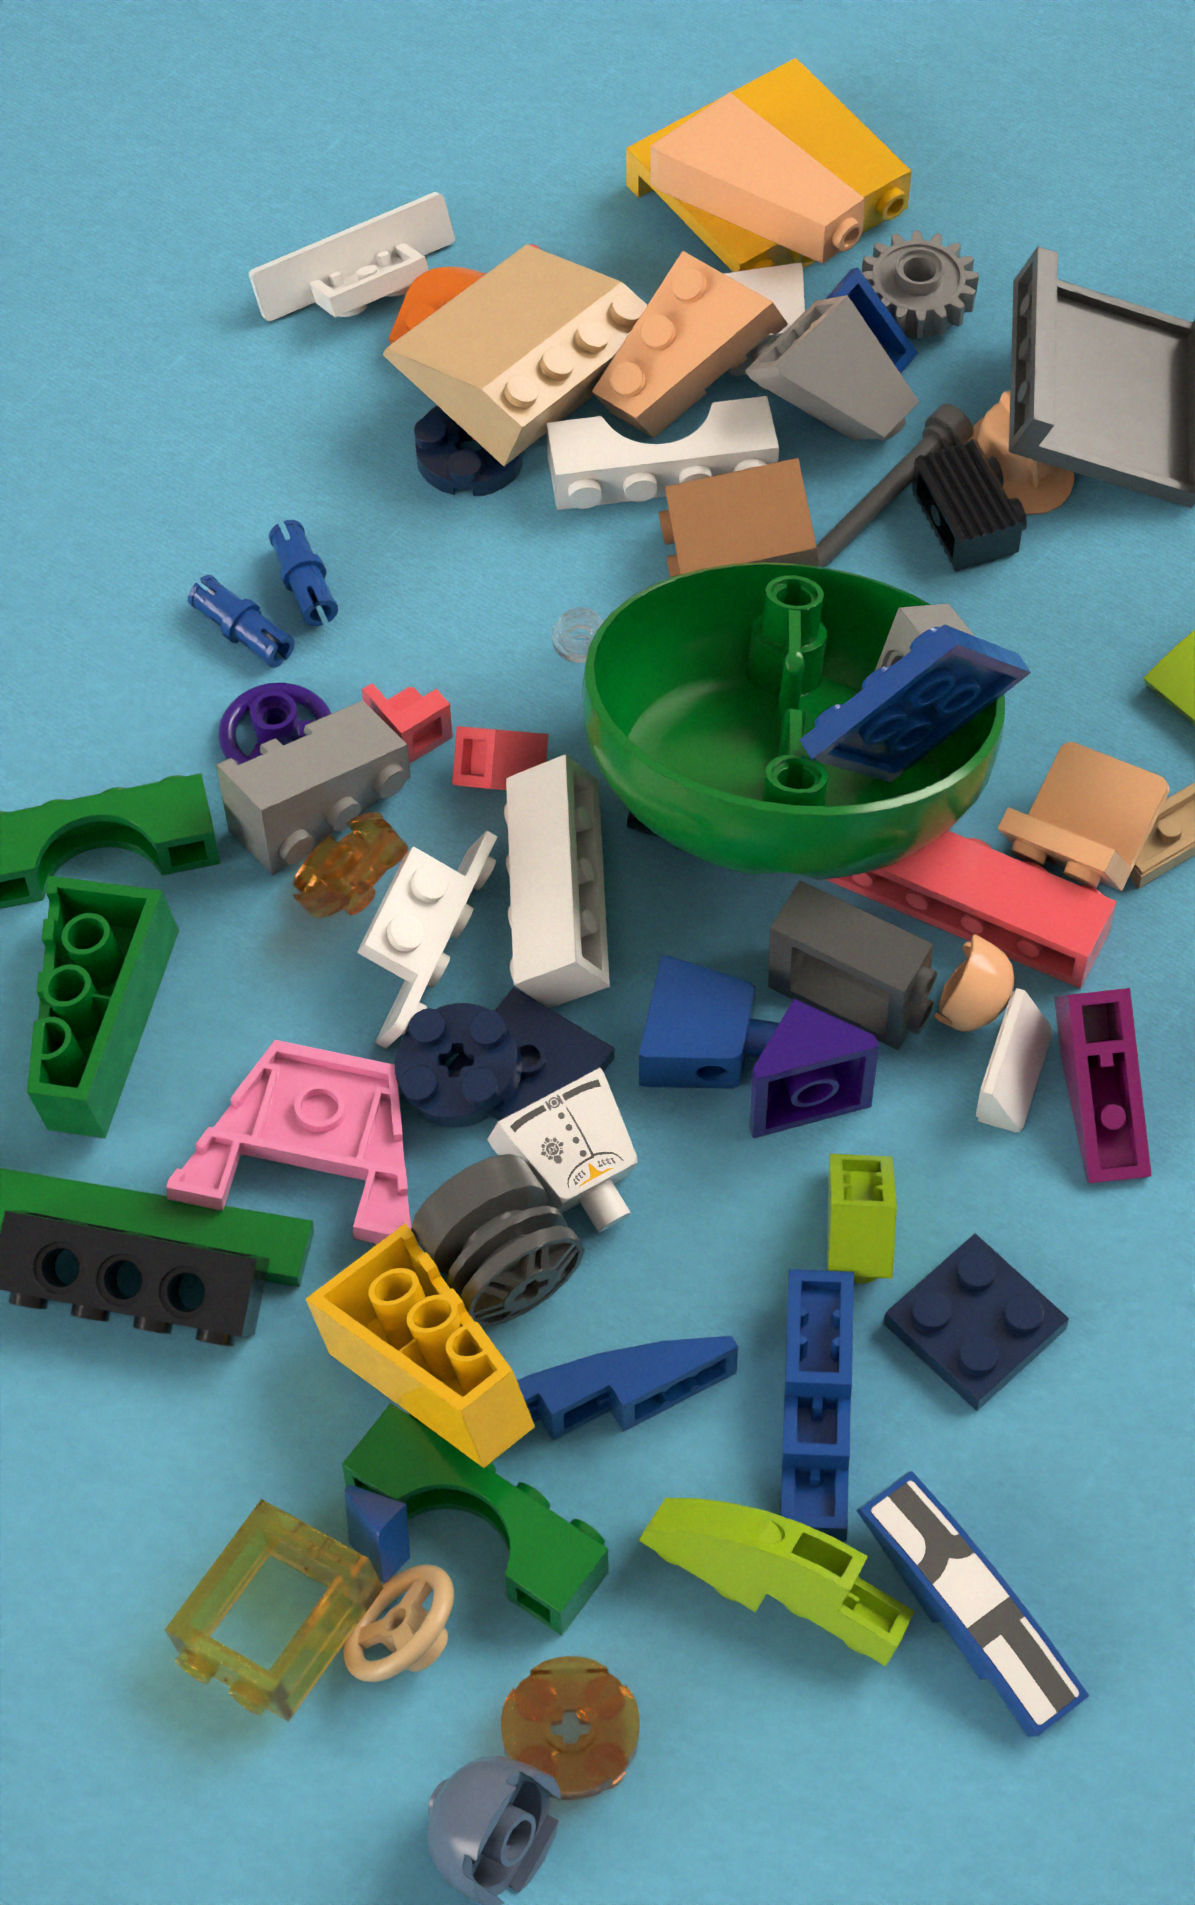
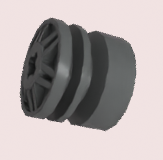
(497, 1239)

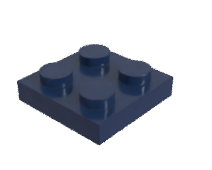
(975, 1321)

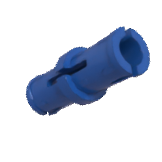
(303, 573)
(241, 621)

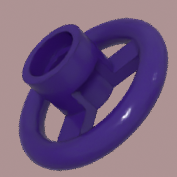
(271, 715)

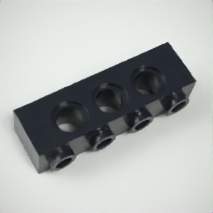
(230, 1278)

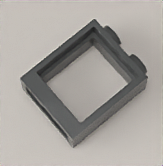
(851, 965)

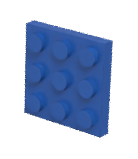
(914, 704)

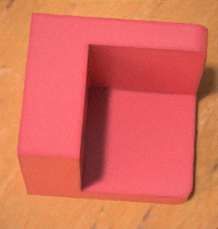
(415, 719)
(491, 755)

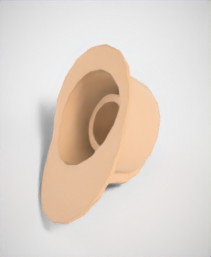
(1034, 483)

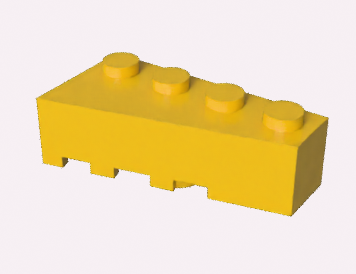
(419, 1346)

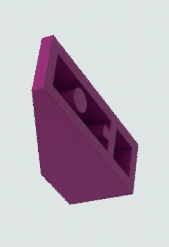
(1104, 1083)

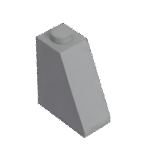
(837, 372)

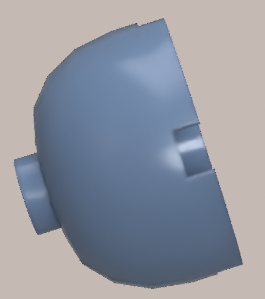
(491, 1826)

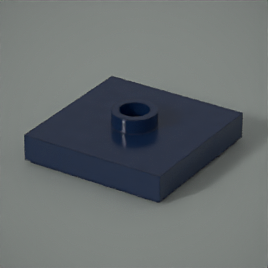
(550, 1048)

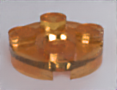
(344, 872)
(599, 1700)

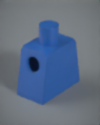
(699, 1028)

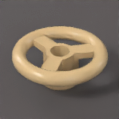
(407, 1629)

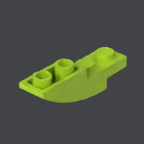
(762, 1553)

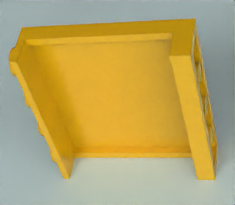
(819, 125)

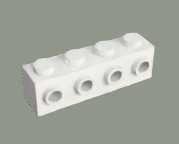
(556, 882)

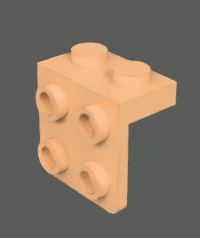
(1088, 817)

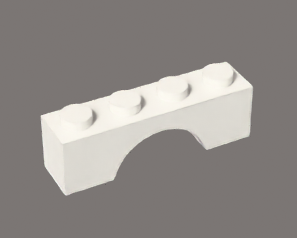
(601, 467)

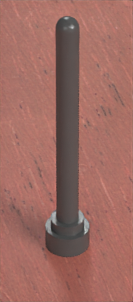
(942, 429)

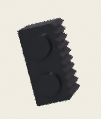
(968, 504)

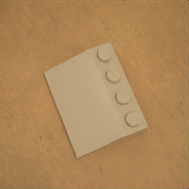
(518, 347)

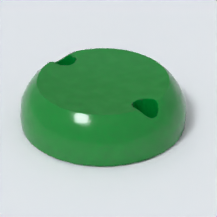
(703, 710)

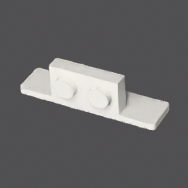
(357, 263)
(416, 922)

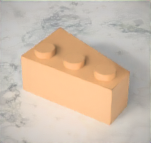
(683, 343)

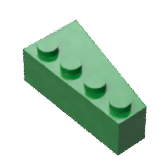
(95, 997)

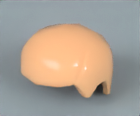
(977, 987)

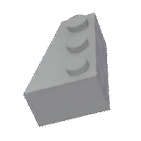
(311, 785)

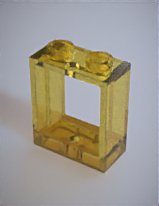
(349, 1595)

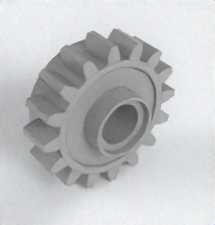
(922, 283)

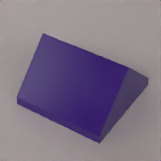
(811, 1071)

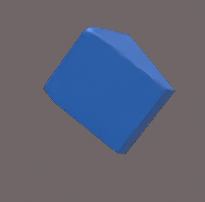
(378, 1530)

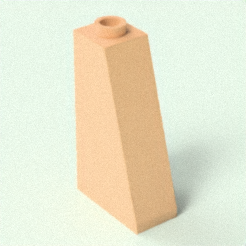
(758, 180)

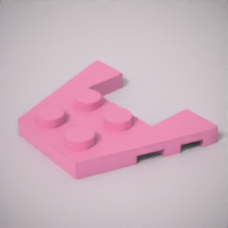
(312, 1114)

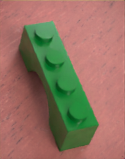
(158, 820)
(550, 1561)

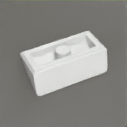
(1014, 1065)

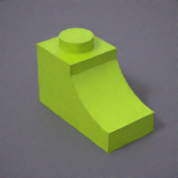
(861, 1216)

